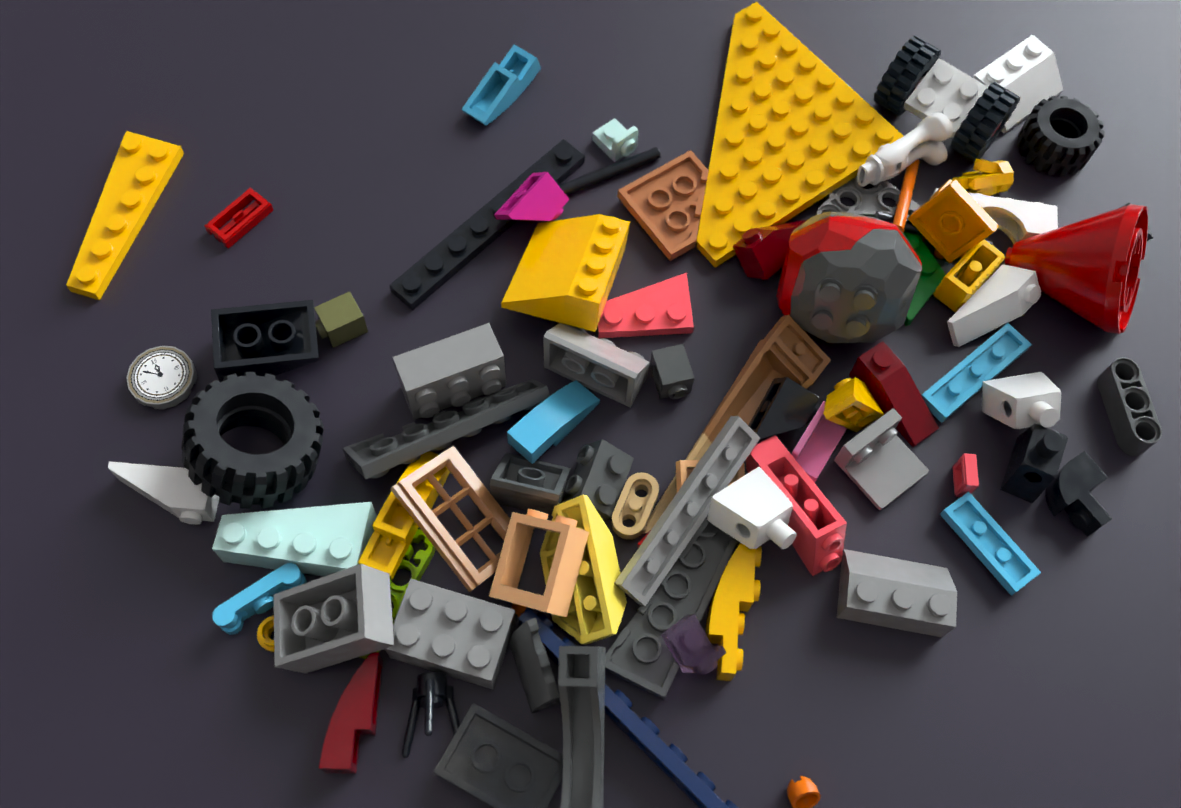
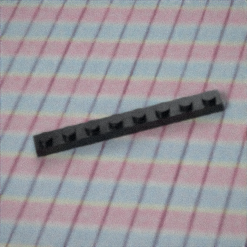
(477, 231)

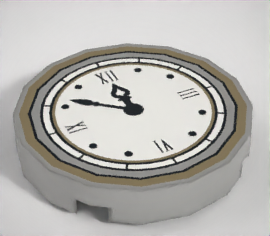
(161, 377)

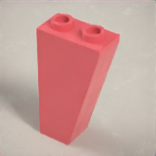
(813, 517)

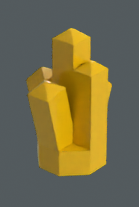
(989, 177)

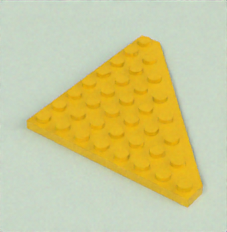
(781, 134)

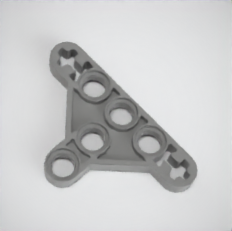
(866, 200)

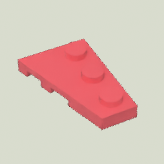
(649, 311)

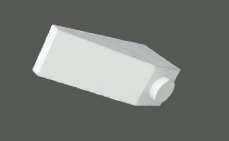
(995, 303)
(169, 489)

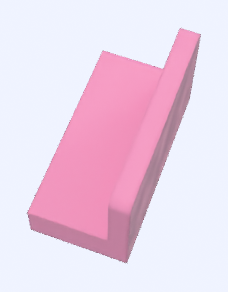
(817, 444)

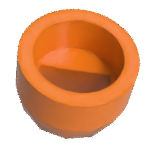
(803, 793)

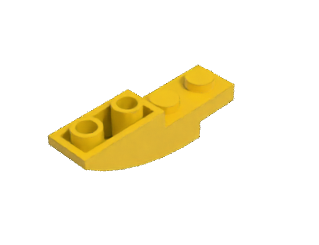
(394, 525)
(733, 593)

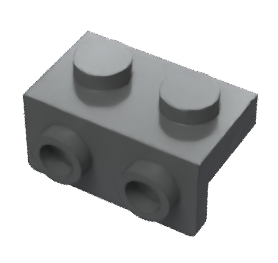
(600, 476)

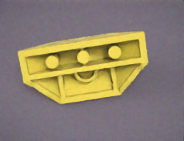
(596, 599)

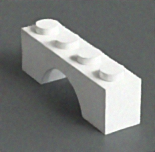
(1018, 217)

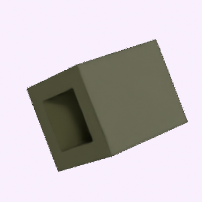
(340, 320)

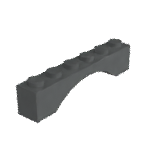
(583, 718)

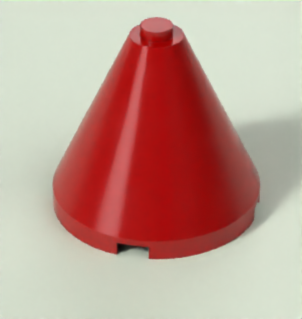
(1090, 264)

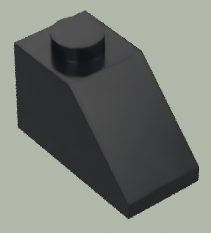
(783, 408)

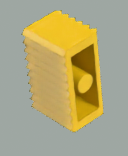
(968, 275)

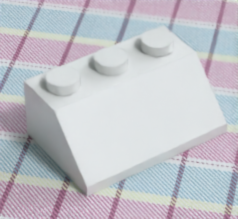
(1027, 72)

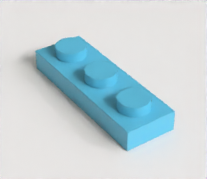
(990, 543)

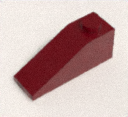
(764, 249)
(894, 388)

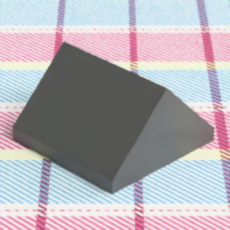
(529, 485)

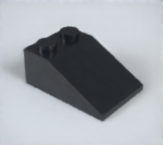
(264, 338)

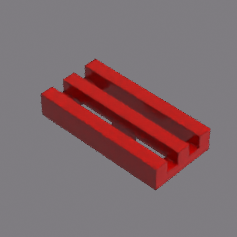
(242, 221)

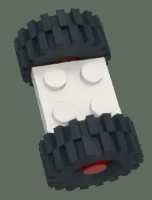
(928, 85)

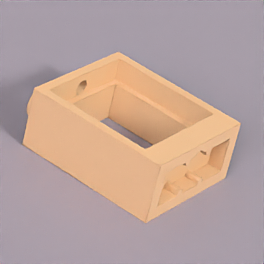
(563, 568)

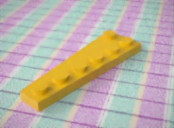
(128, 197)

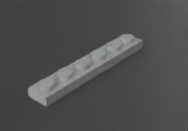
(686, 511)

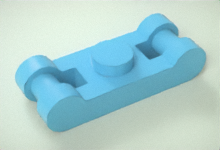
(256, 598)

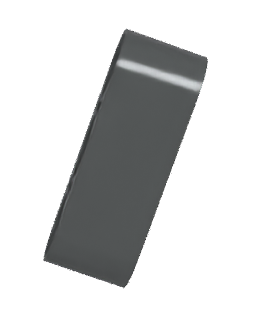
(1129, 406)

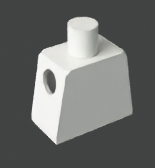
(1022, 400)
(753, 511)

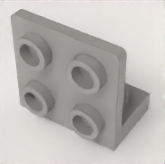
(881, 461)

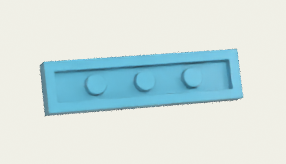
(968, 376)

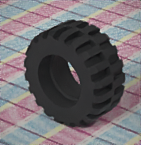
(244, 476)

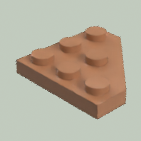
(669, 203)

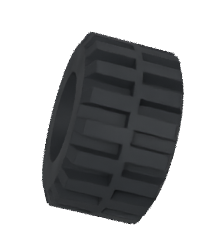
(1060, 136)

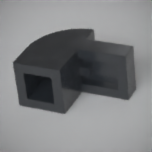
(1071, 493)

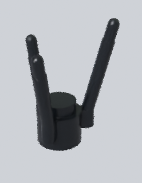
(430, 692)

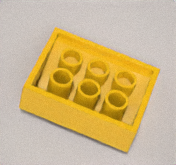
(569, 270)

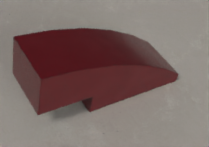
(353, 717)

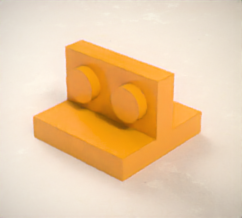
(952, 221)

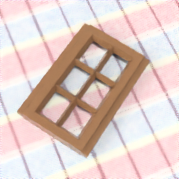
(436, 532)

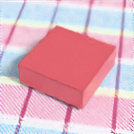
(965, 475)

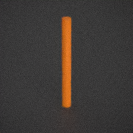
(905, 195)

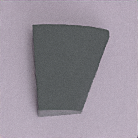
(534, 667)

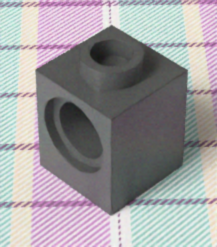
(671, 372)

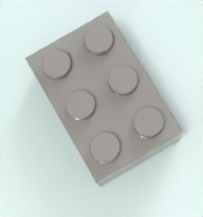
(451, 371)
(333, 619)
(452, 633)

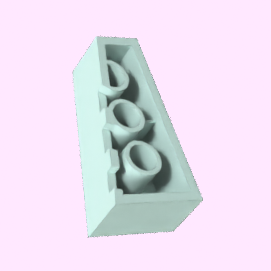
(313, 538)

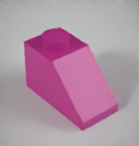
(534, 200)

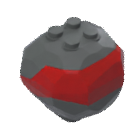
(848, 277)

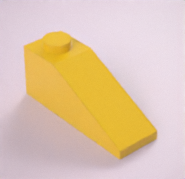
(852, 405)

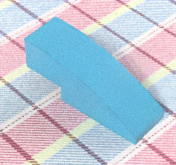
(502, 85)
(551, 420)

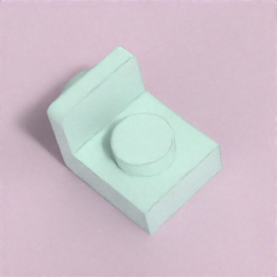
(616, 139)

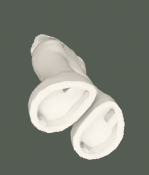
(921, 143)

